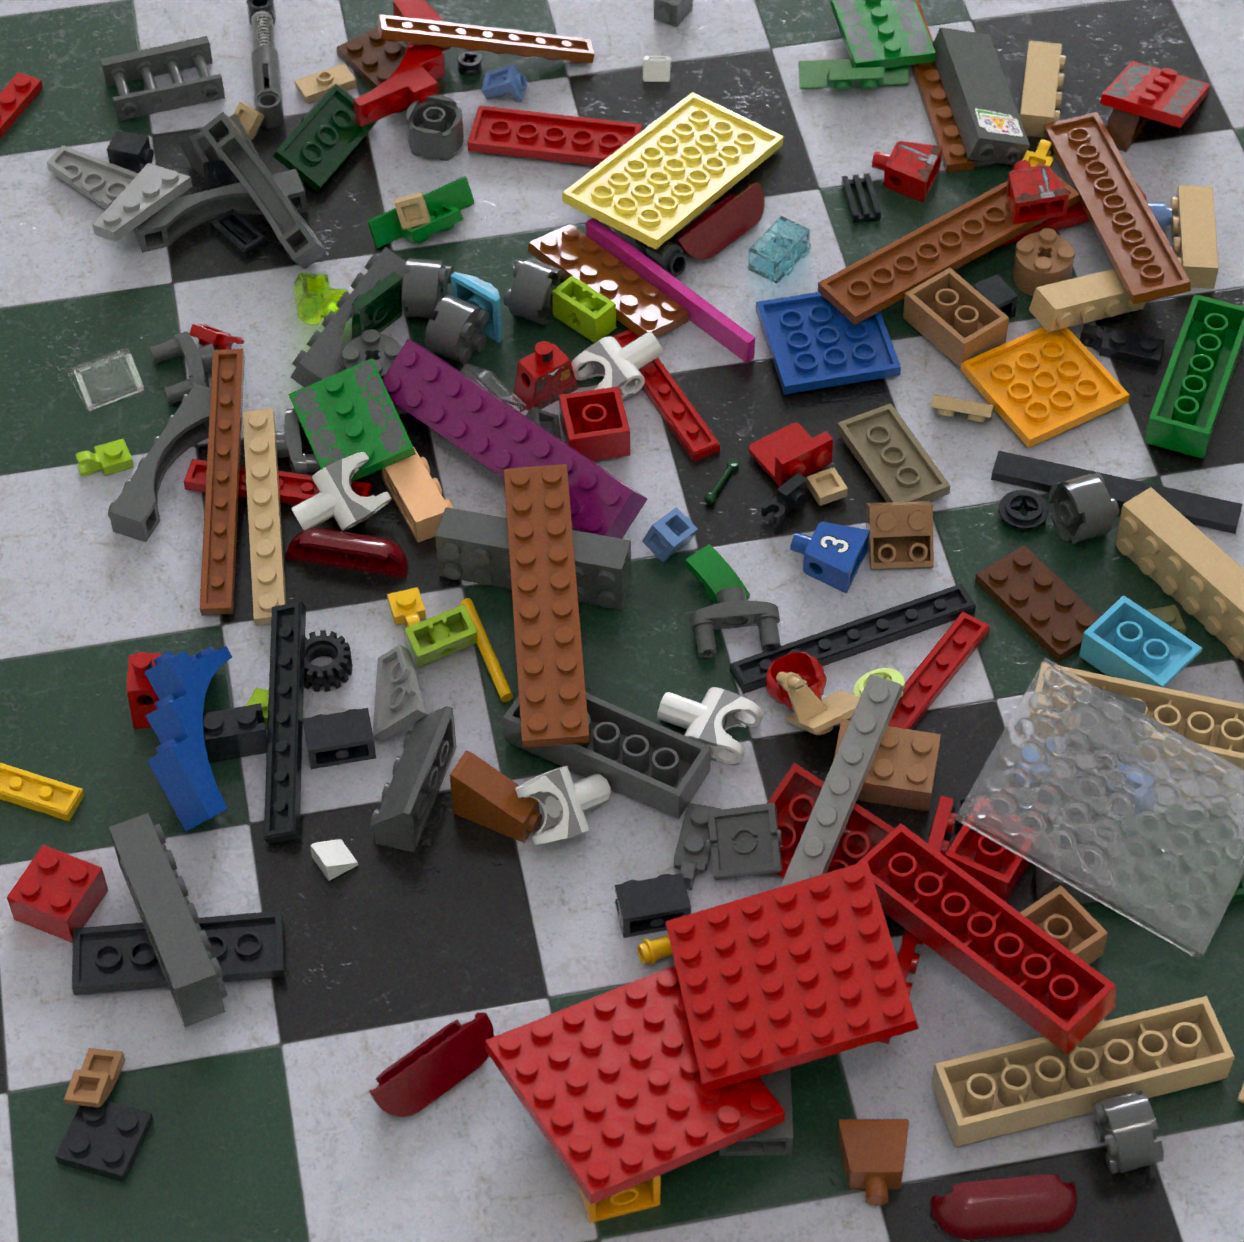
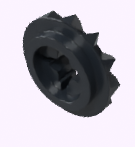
(1035, 506)

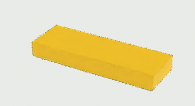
(39, 792)

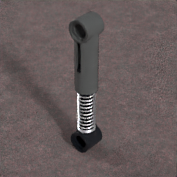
(265, 63)

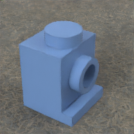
(669, 534)

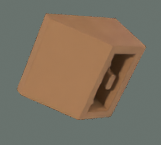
(900, 534)

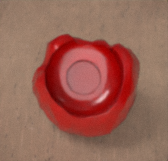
(802, 664)

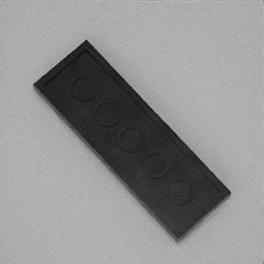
(123, 958)

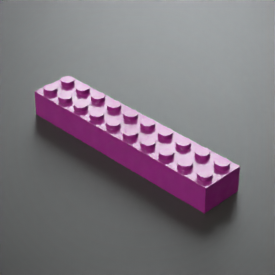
(506, 438)

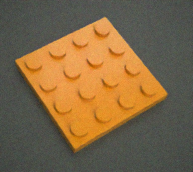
(1044, 384)

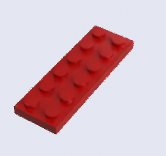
(548, 135)

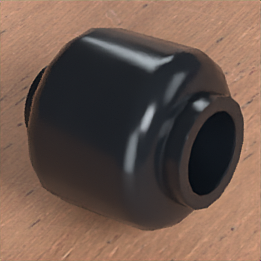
(669, 257)

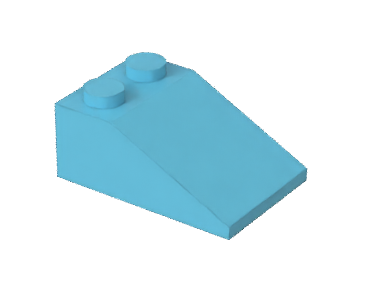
(1136, 645)

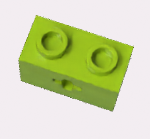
(584, 309)
(440, 636)

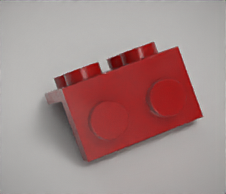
(792, 452)

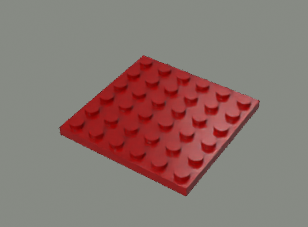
(789, 976)
(623, 1087)

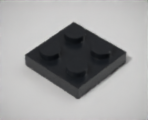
(105, 1140)

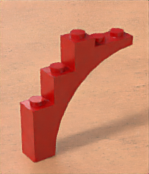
(414, 76)

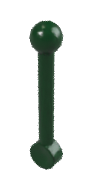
(732, 465)

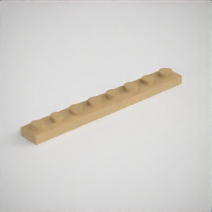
(264, 513)

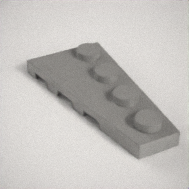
(89, 175)
(140, 200)

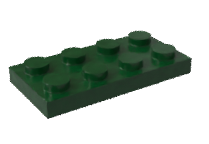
(323, 139)

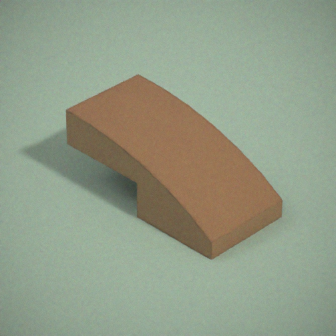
(96, 1078)

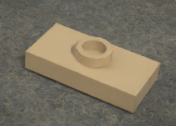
(317, 84)

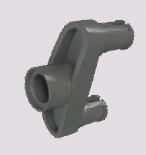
(198, 360)
(290, 446)
(734, 612)

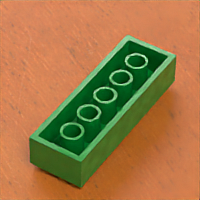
(1197, 377)

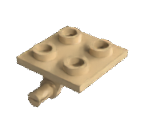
(809, 711)

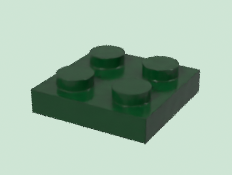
(378, 306)

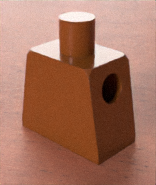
(873, 1155)

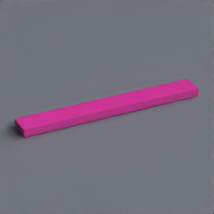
(701, 312)

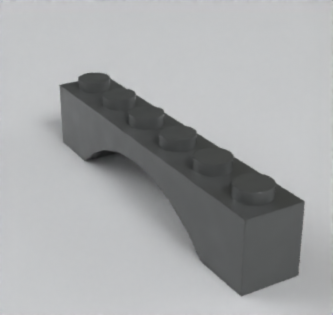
(264, 189)
(194, 209)
(325, 352)
(136, 508)

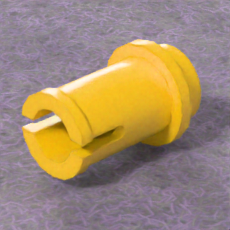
(654, 950)

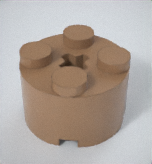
(1042, 260)

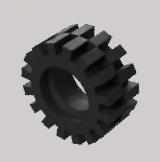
(332, 673)

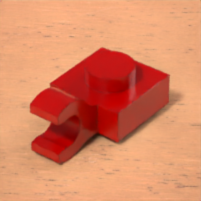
(209, 334)

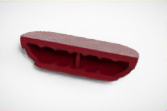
(722, 223)
(348, 551)
(433, 1067)
(1005, 1207)

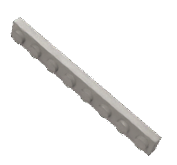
(844, 780)

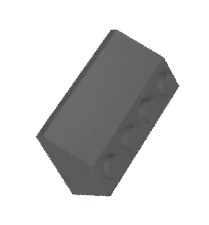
(415, 781)

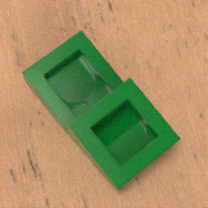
(713, 572)

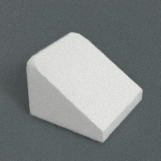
(656, 68)
(332, 857)

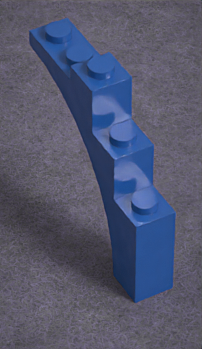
(178, 724)

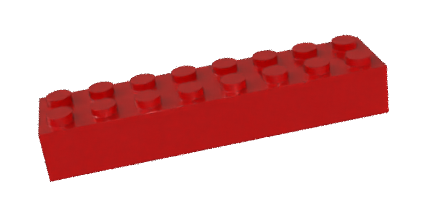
(988, 940)

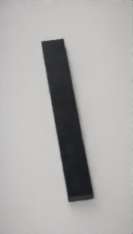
(1043, 474)
(861, 634)
(285, 723)

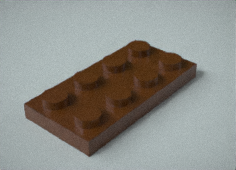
(374, 58)
(1038, 602)

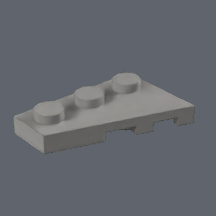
(397, 694)

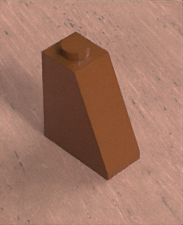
(491, 799)

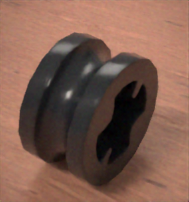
(469, 63)

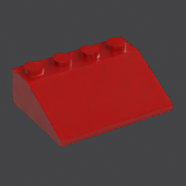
(794, 804)

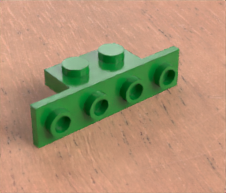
(842, 76)
(444, 211)

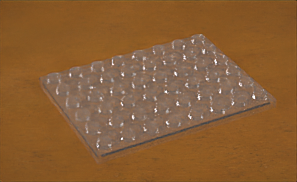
(1115, 807)

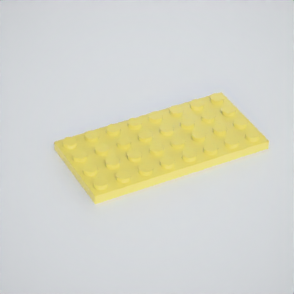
(672, 170)

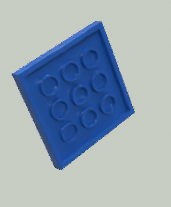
(820, 347)

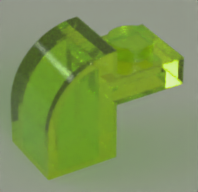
(314, 297)

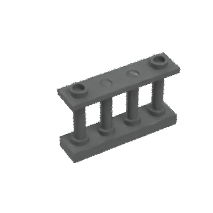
(158, 61)

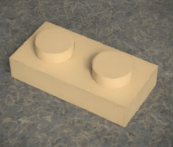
(949, 405)

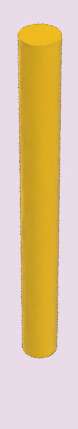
(488, 654)

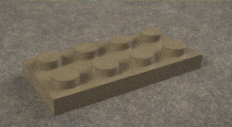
(893, 456)

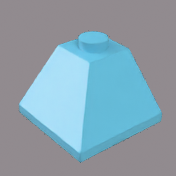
(482, 295)

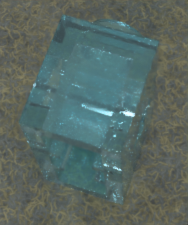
(779, 249)

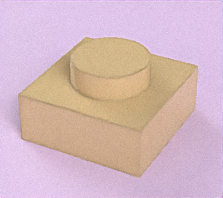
(249, 118)
(412, 210)
(826, 486)

